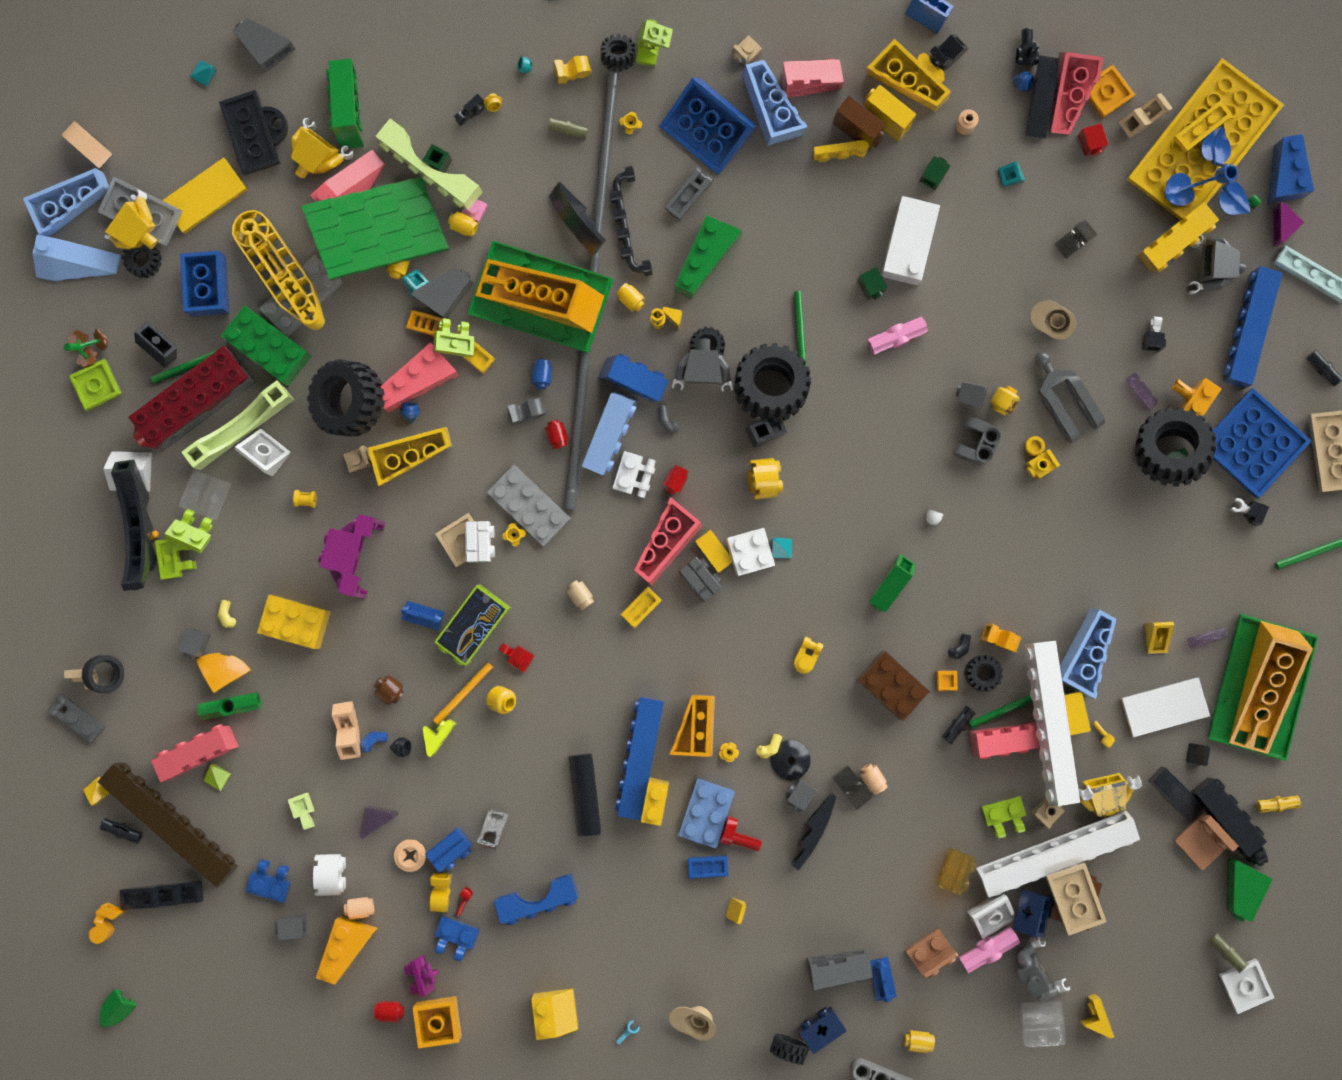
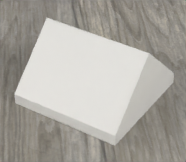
(263, 452)
(142, 460)
(991, 914)

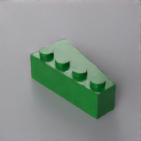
(344, 103)
(707, 252)

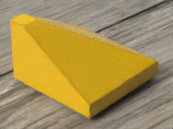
(95, 792)

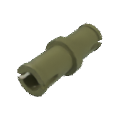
(567, 128)
(1228, 953)

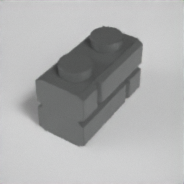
(700, 579)

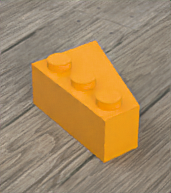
(343, 946)

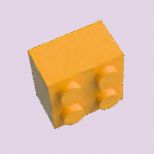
(437, 1022)

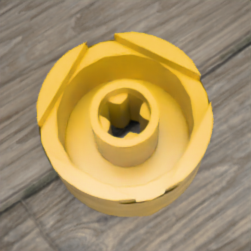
(764, 478)

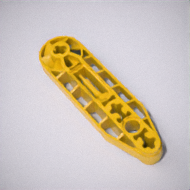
(252, 237)

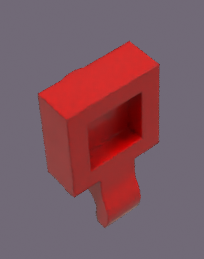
(519, 657)

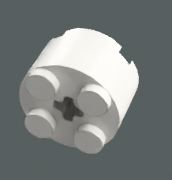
(328, 875)

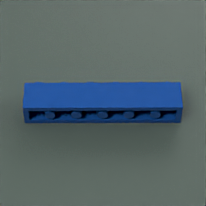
(1252, 327)
(640, 758)

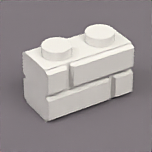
(478, 541)

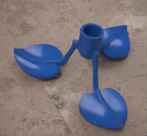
(1218, 149)

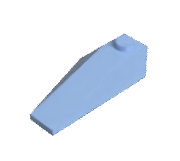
(65, 260)

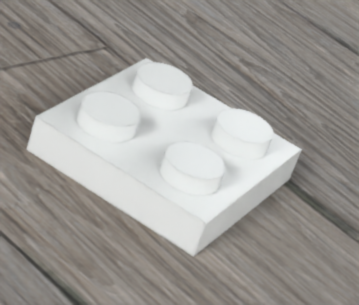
(750, 552)
(1247, 987)

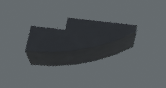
(1175, 793)

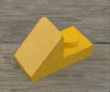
(1098, 1022)

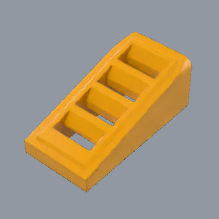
(430, 318)

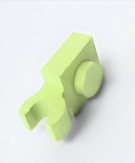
(301, 807)

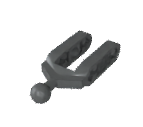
(1078, 391)

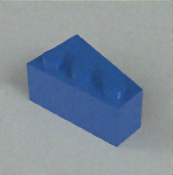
(1290, 171)
(634, 377)

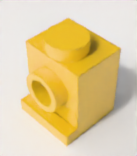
(1048, 459)

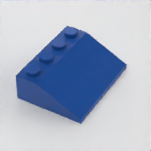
(708, 125)

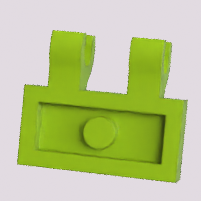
(454, 344)
(188, 536)
(169, 559)
(1004, 811)

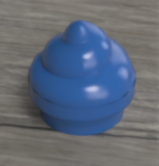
(1024, 81)
(410, 411)

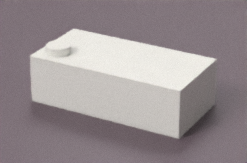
(910, 240)

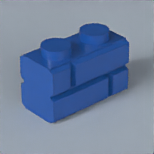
(449, 849)

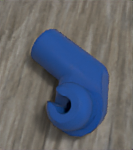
(372, 737)

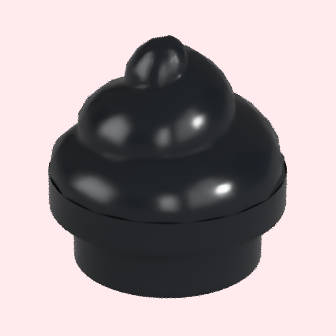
(401, 747)
(1259, 857)

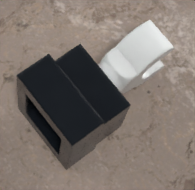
(1154, 339)
(1254, 511)

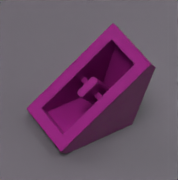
(1284, 223)

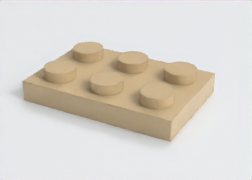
(1076, 899)

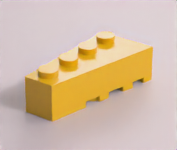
(908, 76)
(1178, 237)
(402, 455)

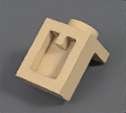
(746, 51)
(358, 459)
(76, 675)

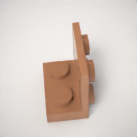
(1204, 841)
(931, 953)

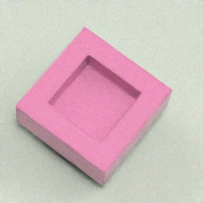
(476, 210)

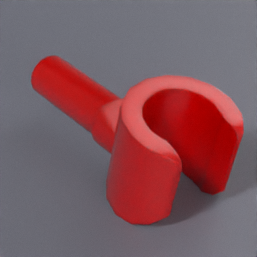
(466, 894)

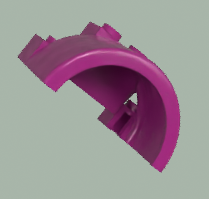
(344, 550)

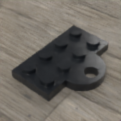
(253, 131)

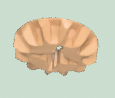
(400, 854)

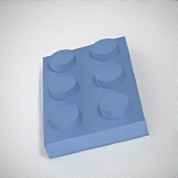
(706, 813)

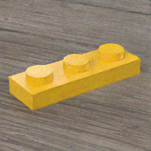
(1202, 126)

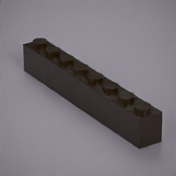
(167, 823)

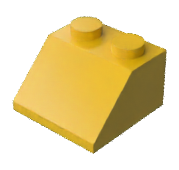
(554, 1013)

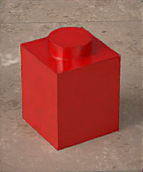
(1093, 140)

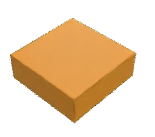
(946, 680)

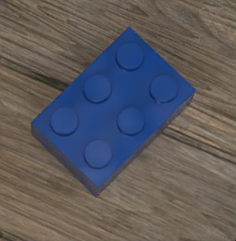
(204, 283)

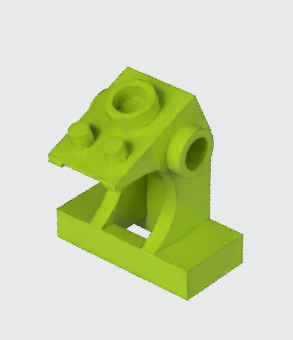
(651, 36)

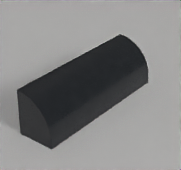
(585, 794)

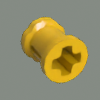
(304, 499)

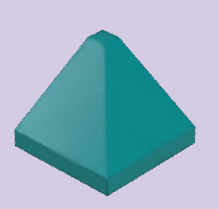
(203, 73)
(1011, 174)
(414, 281)
(782, 548)

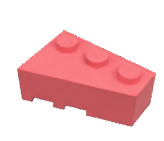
(811, 77)

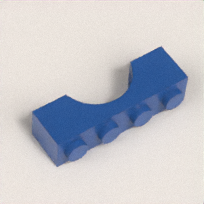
(512, 907)

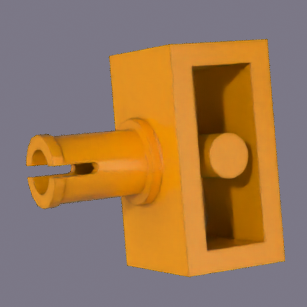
(1199, 397)

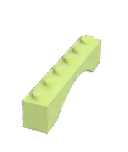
(457, 186)
(259, 411)

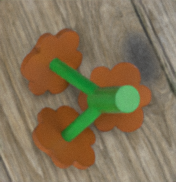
(80, 341)

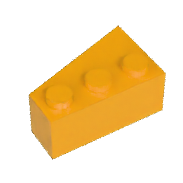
(697, 728)

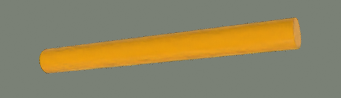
(463, 693)

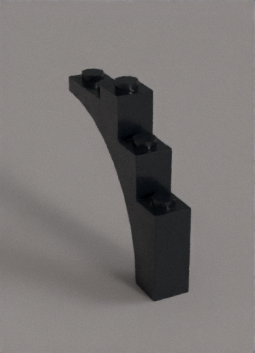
(137, 525)

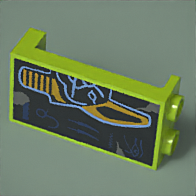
(472, 625)

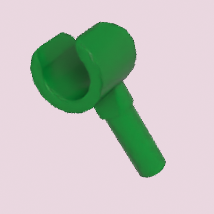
(1254, 201)

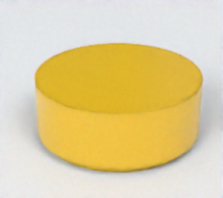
(1034, 446)

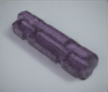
(1142, 390)
(1207, 637)

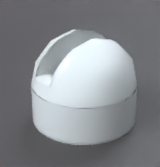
(933, 517)

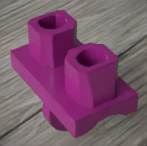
(422, 974)

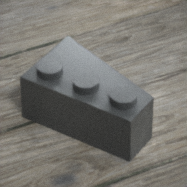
(839, 968)

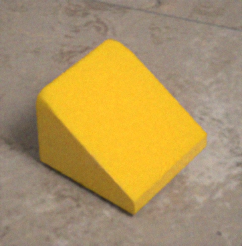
(673, 316)
(736, 910)

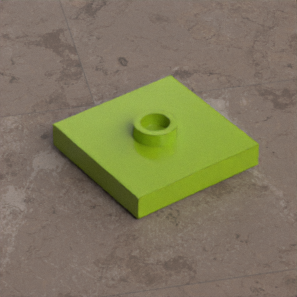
(95, 385)

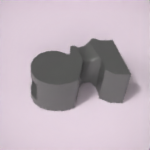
(528, 410)

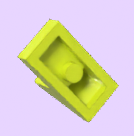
(434, 741)

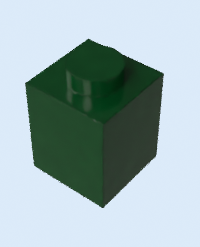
(437, 158)
(935, 172)
(872, 284)

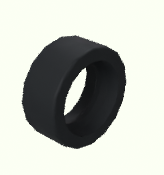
(118, 674)

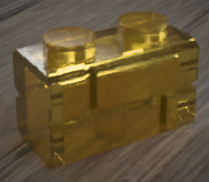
(956, 871)

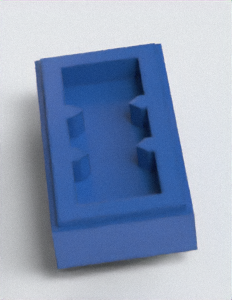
(708, 866)

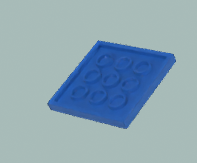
(1256, 443)

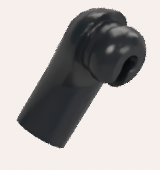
(962, 649)

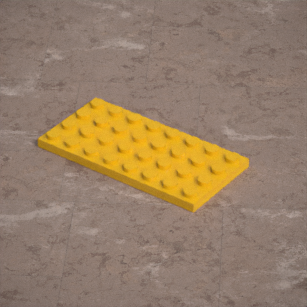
(1252, 113)

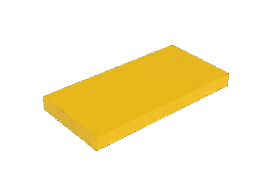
(206, 194)

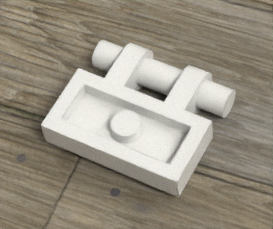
(628, 472)

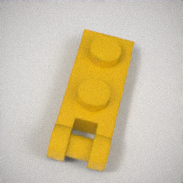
(840, 150)

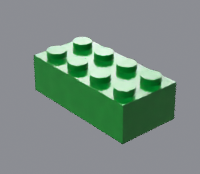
(266, 345)

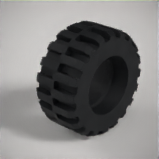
(779, 360)
(326, 393)
(1179, 424)

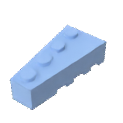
(773, 110)
(65, 201)
(609, 433)
(1087, 653)

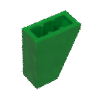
(892, 583)
(1245, 890)

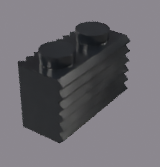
(156, 344)

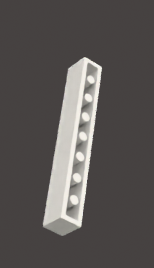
(1052, 723)
(1058, 854)

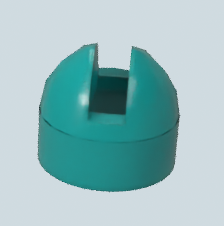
(524, 65)

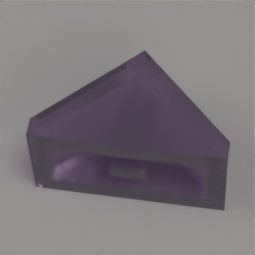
(374, 819)

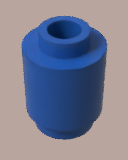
(541, 373)

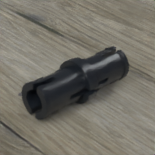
(1324, 368)
(958, 725)
(121, 830)

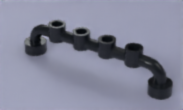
(620, 216)

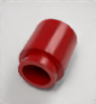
(556, 434)
(675, 480)
(389, 1011)

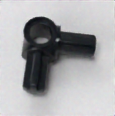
(1028, 51)

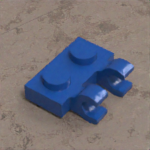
(268, 886)
(455, 932)

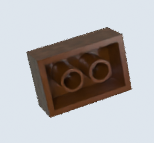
(892, 685)

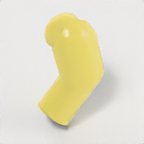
(224, 616)
(771, 749)

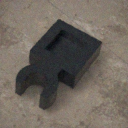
(472, 108)

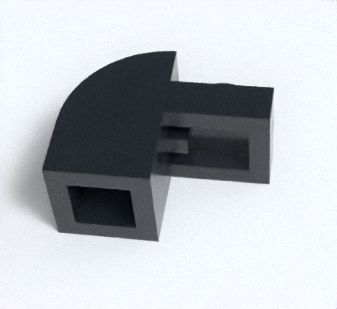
(948, 52)
(764, 431)

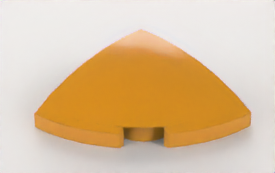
(221, 669)

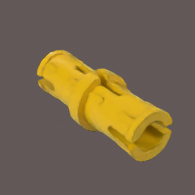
(660, 319)
(1278, 804)

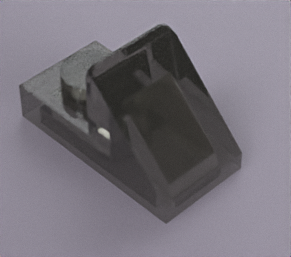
(1075, 239)
(852, 787)
(492, 829)

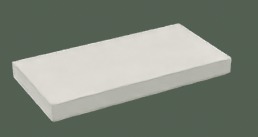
(1165, 707)

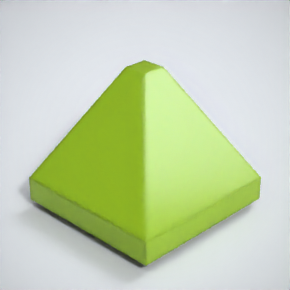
(216, 776)

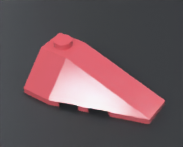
(1073, 86)
(354, 178)

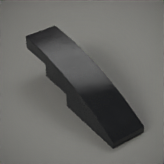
(1042, 96)
(576, 219)
(818, 823)
(161, 895)

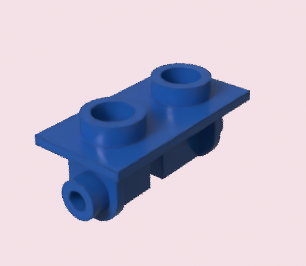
(422, 615)
(883, 979)

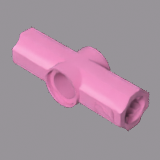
(897, 335)
(989, 950)

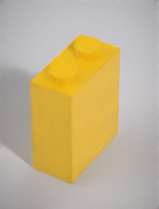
(890, 111)
(655, 801)

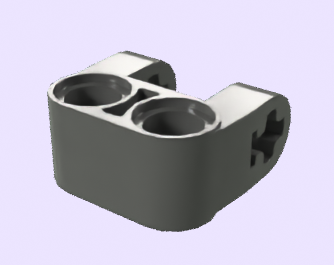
(982, 444)

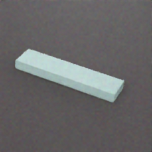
(1310, 272)

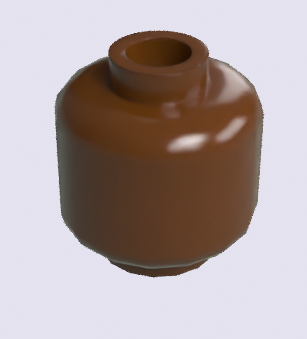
(388, 689)

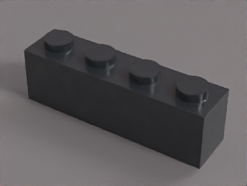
(1229, 816)

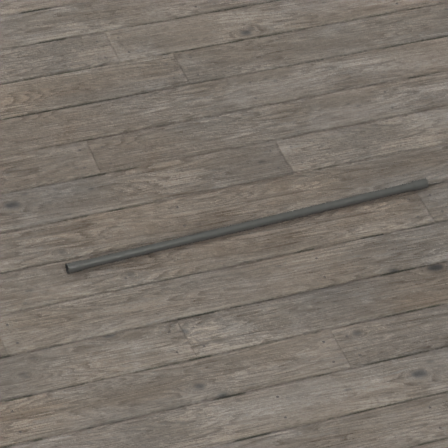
(571, 492)

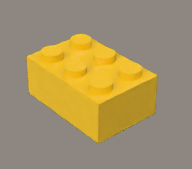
(293, 622)

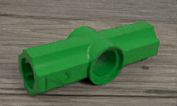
(218, 707)

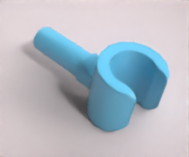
(627, 1032)

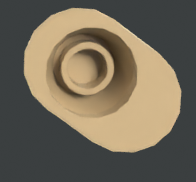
(1053, 319)
(693, 1021)

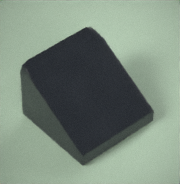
(1198, 754)

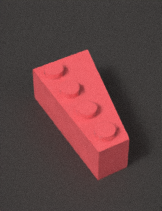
(417, 377)
(667, 541)
(1004, 740)
(194, 753)

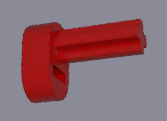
(730, 836)

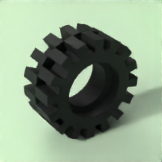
(618, 44)
(148, 268)
(711, 334)
(996, 673)
(789, 1049)

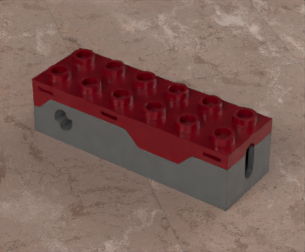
(190, 400)

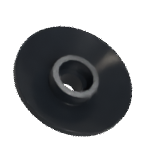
(788, 749)

